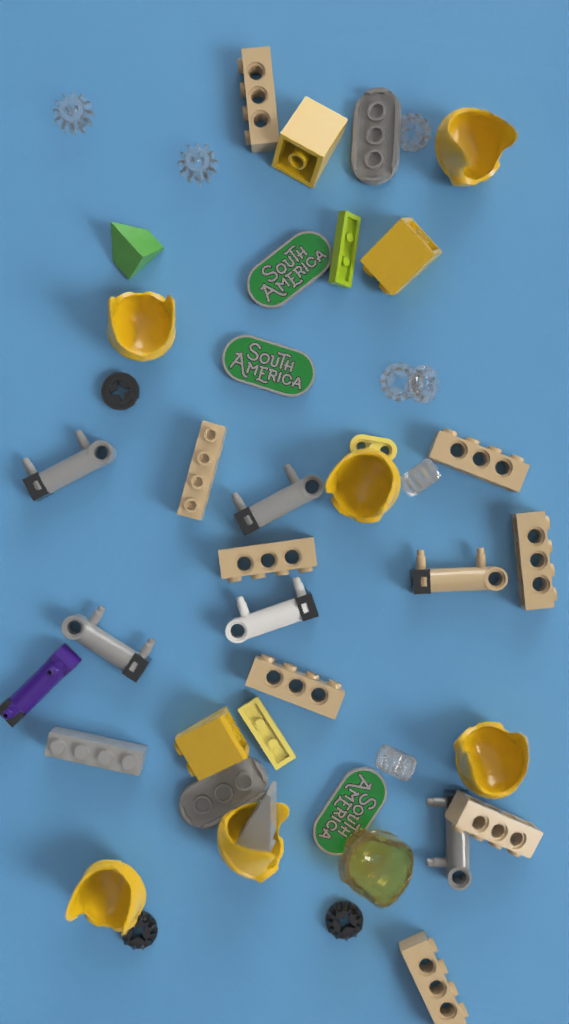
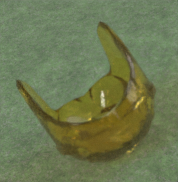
(376, 866)

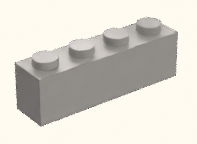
(96, 750)

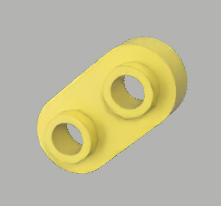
(374, 443)

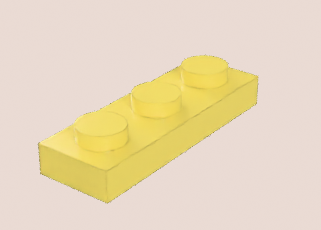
(266, 732)

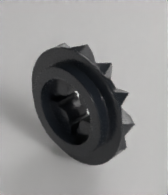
(111, 385)
(340, 910)
(150, 932)

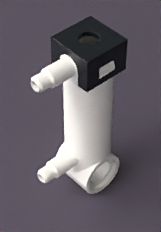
(273, 617)

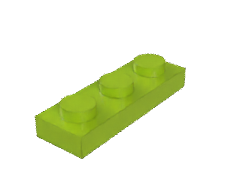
(344, 249)

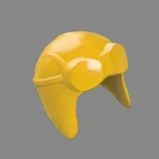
(472, 144)
(141, 325)
(364, 485)
(491, 759)
(243, 861)
(108, 896)

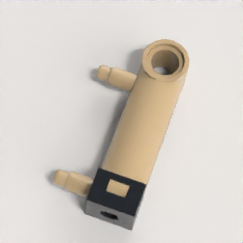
(455, 579)

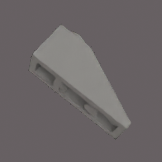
(262, 823)

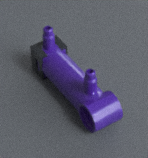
(39, 685)

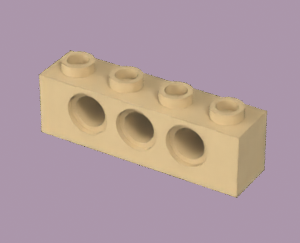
(258, 61)
(202, 470)
(510, 480)
(524, 549)
(229, 559)
(327, 705)
(493, 824)
(421, 947)

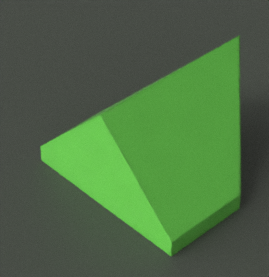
(132, 248)

